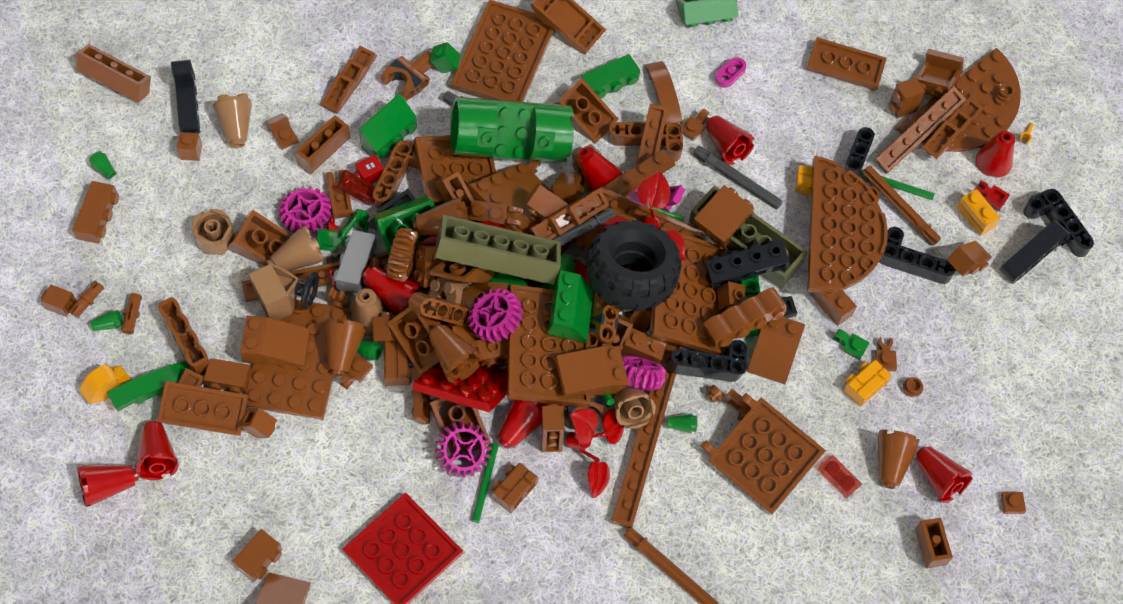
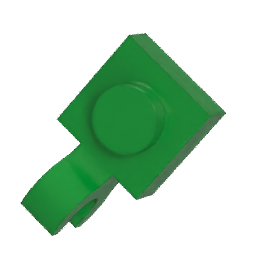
(330, 239)
(853, 345)

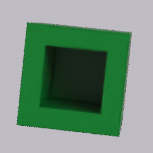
(445, 57)

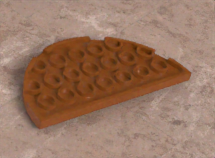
(981, 85)
(845, 228)

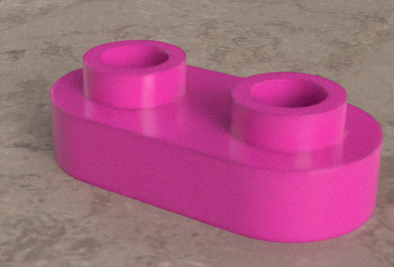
(730, 73)

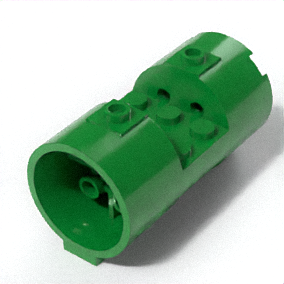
(511, 129)

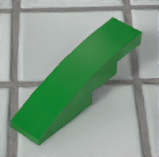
(146, 386)

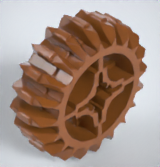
(402, 254)

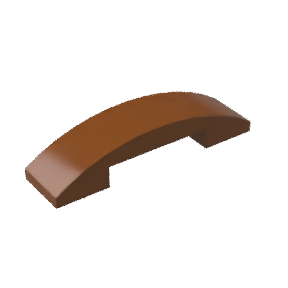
(664, 90)

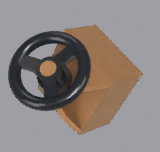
(279, 290)

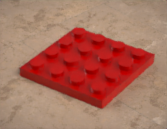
(480, 390)
(402, 551)

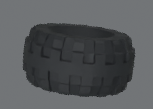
(639, 246)

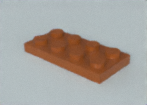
(846, 63)
(202, 408)

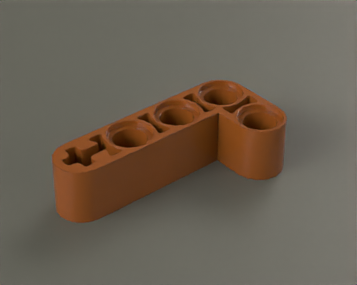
(623, 135)
(393, 175)
(445, 309)

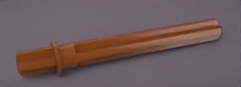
(905, 209)
(668, 567)

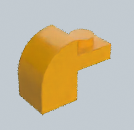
(101, 381)

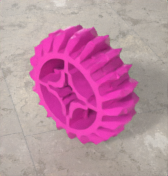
(312, 201)
(499, 321)
(643, 373)
(471, 442)

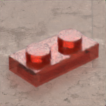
(356, 187)
(839, 476)

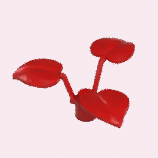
(656, 193)
(585, 423)

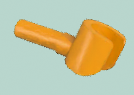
(1027, 133)

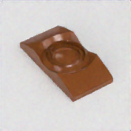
(570, 21)

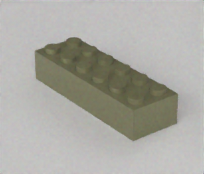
(758, 232)
(498, 249)

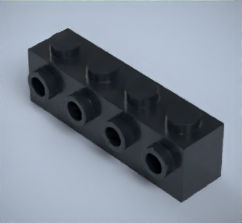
(747, 263)

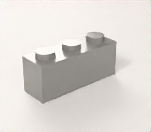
(355, 261)

